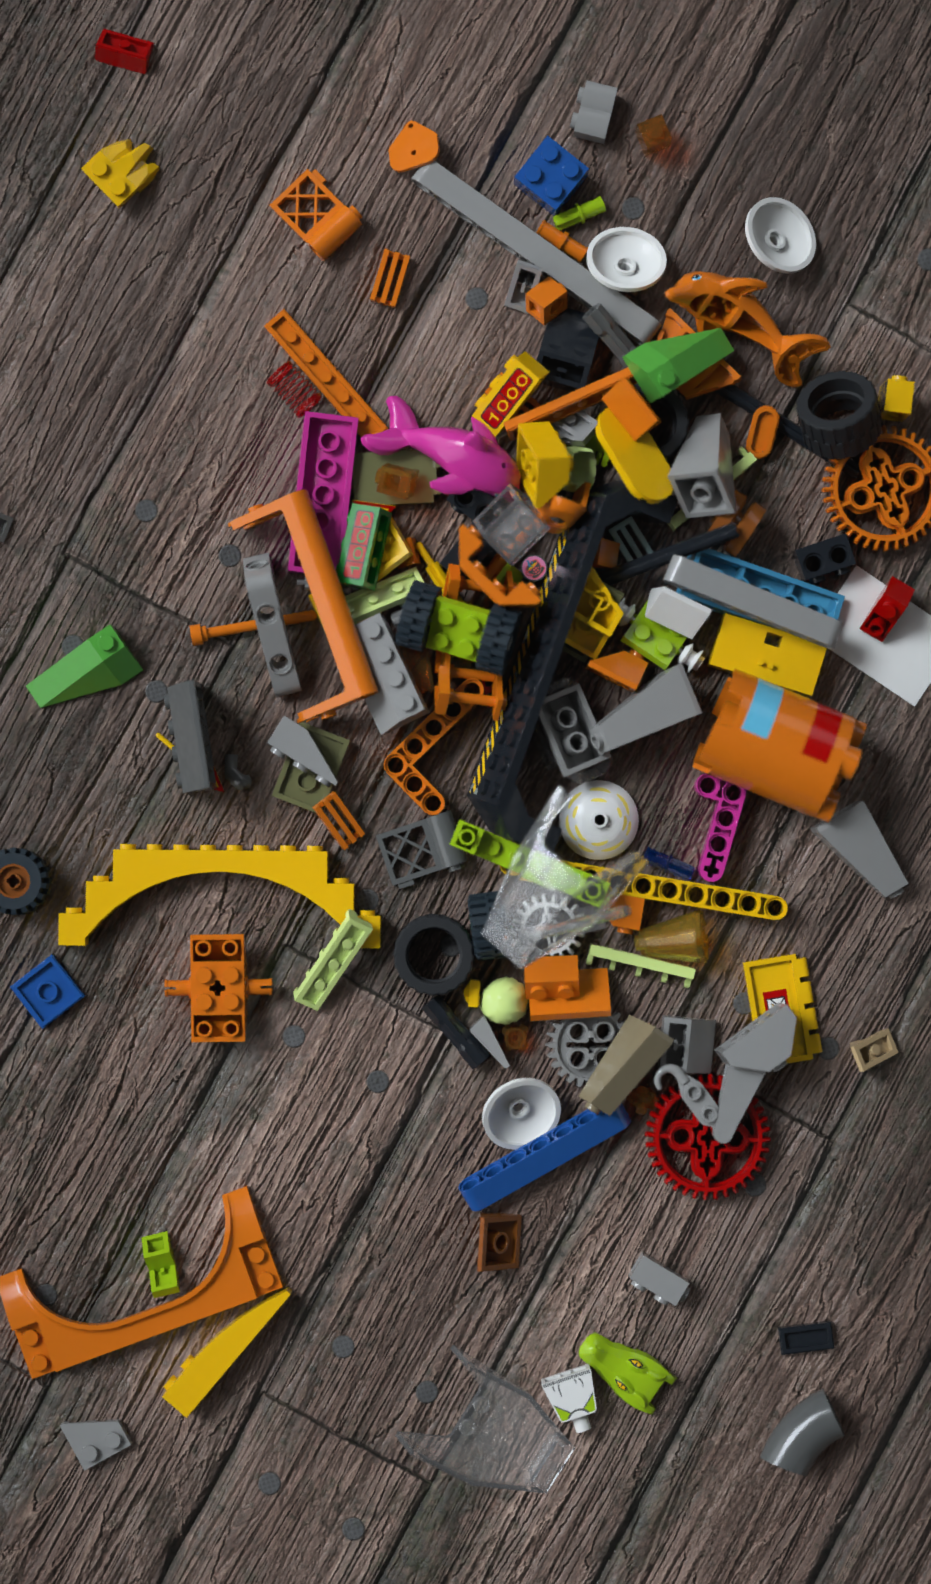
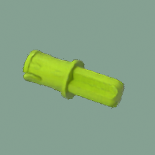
(579, 213)

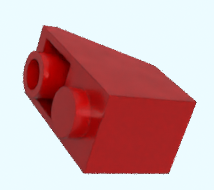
(887, 609)

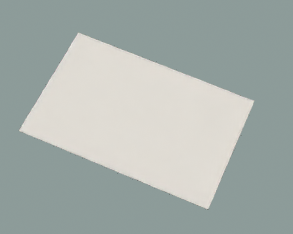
(902, 658)

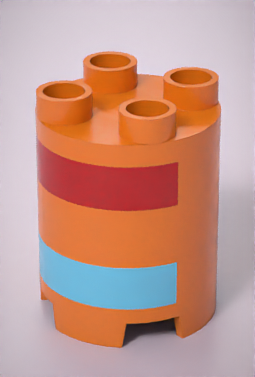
(781, 745)

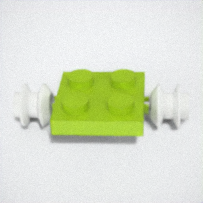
(656, 641)

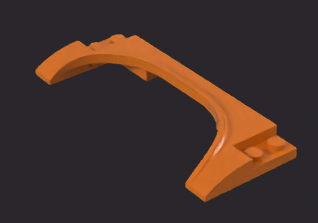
(239, 1275)

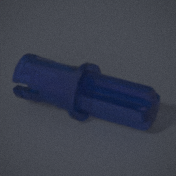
(669, 864)

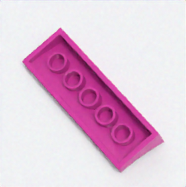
(326, 473)

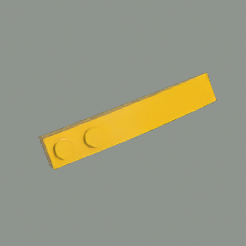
(218, 1355)

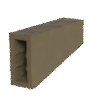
(624, 1065)

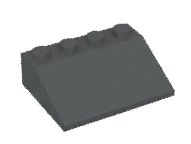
(191, 737)

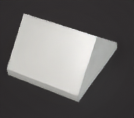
(676, 611)

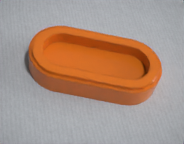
(763, 431)

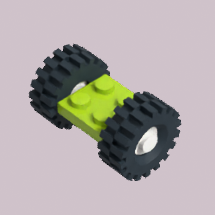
(458, 628)

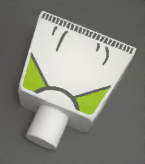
(572, 1396)

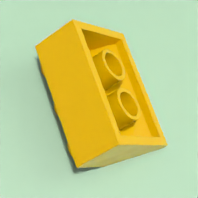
(542, 461)

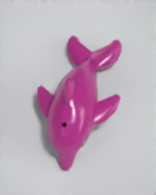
(468, 456)

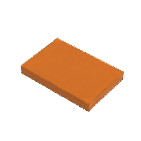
(592, 999)

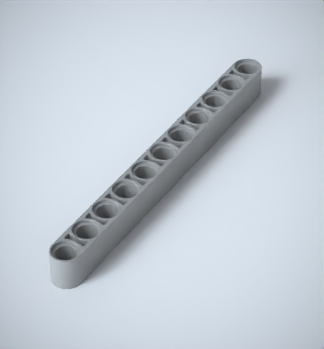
(534, 249)

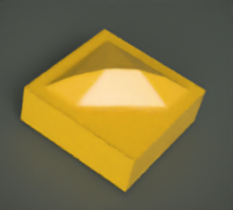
(472, 993)

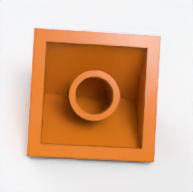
(631, 409)

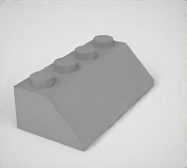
(398, 694)

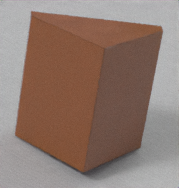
(498, 1241)

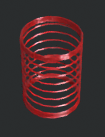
(315, 398)

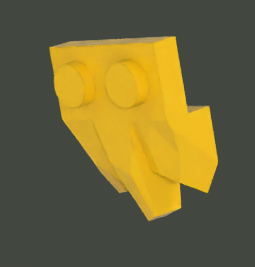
(121, 171)

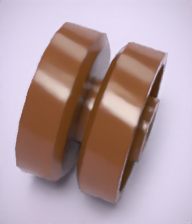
(745, 522)

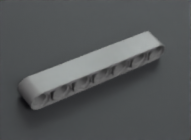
(753, 602)

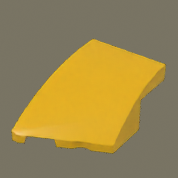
(594, 617)

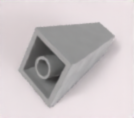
(704, 469)
(652, 707)
(861, 846)

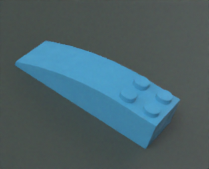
(800, 592)

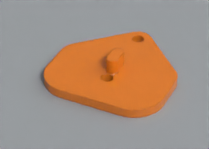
(415, 140)

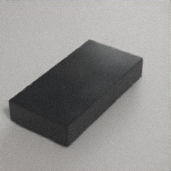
(805, 1337)

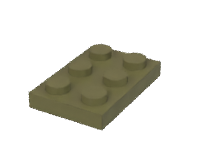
(302, 787)

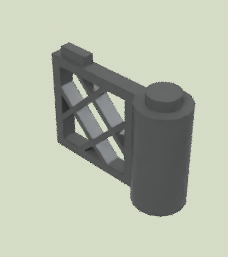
(438, 832)

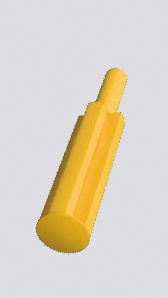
(434, 569)

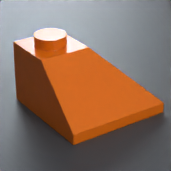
(620, 668)

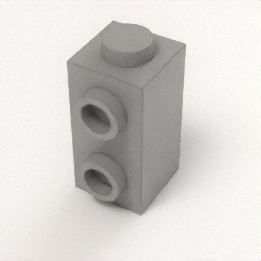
(659, 1279)

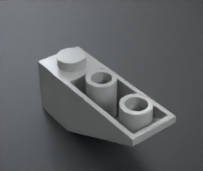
(299, 745)

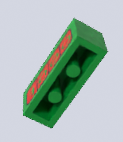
(363, 546)

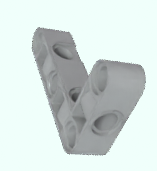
(271, 627)

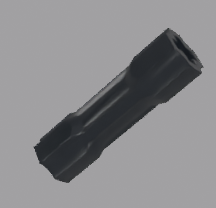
(455, 1031)

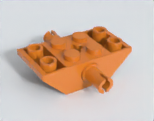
(220, 1015)

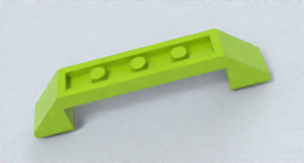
(491, 846)

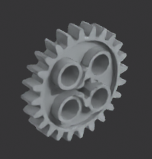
(588, 1063)

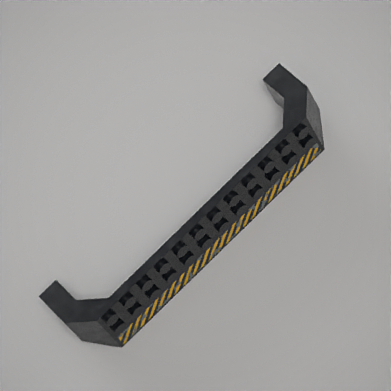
(493, 784)

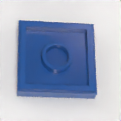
(47, 991)

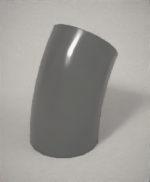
(803, 1434)

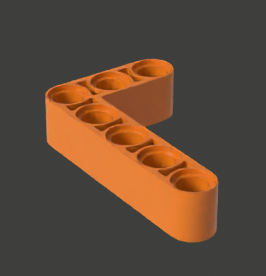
(428, 742)

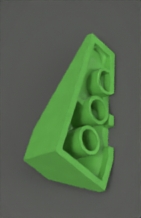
(672, 361)
(91, 667)

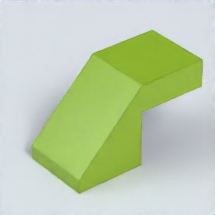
(161, 1264)

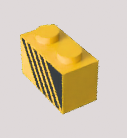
(896, 398)

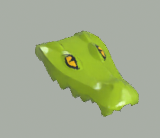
(628, 1371)

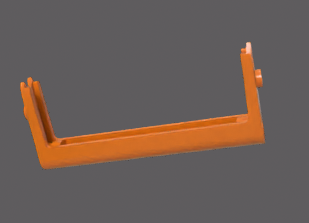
(327, 597)

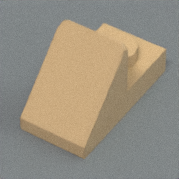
(873, 1049)

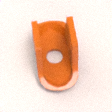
(565, 509)

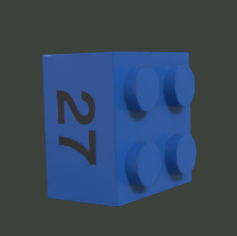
(551, 176)

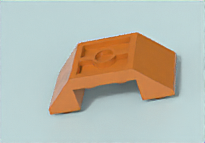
(469, 546)

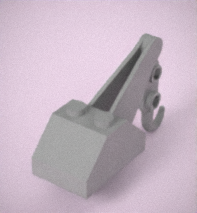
(747, 1057)

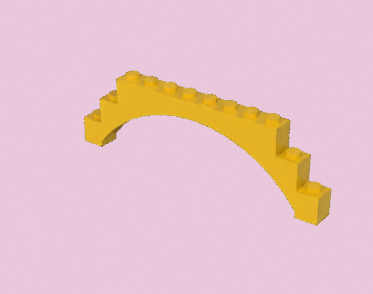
(143, 868)

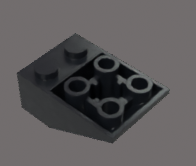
(567, 351)

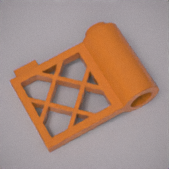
(334, 226)

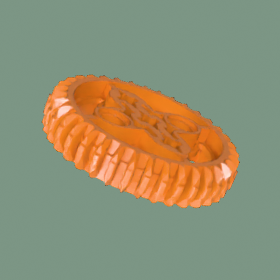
(880, 476)

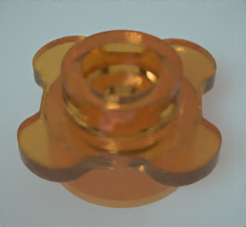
(520, 1043)

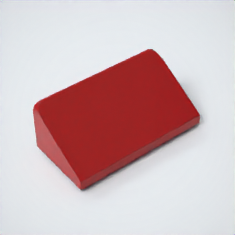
(123, 51)

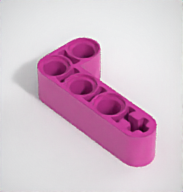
(716, 829)

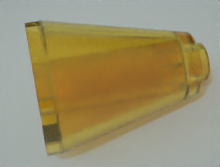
(676, 939)

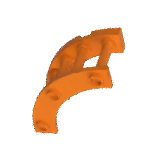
(443, 693)

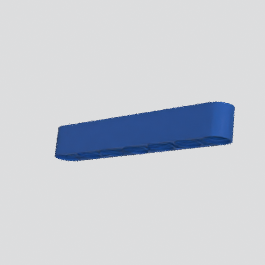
(541, 1156)

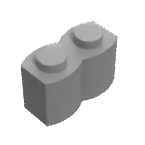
(594, 112)

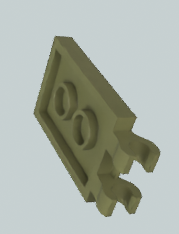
(366, 467)

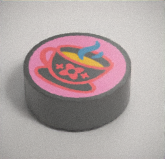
(534, 568)

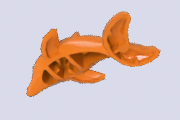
(730, 305)

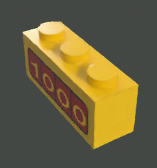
(509, 392)

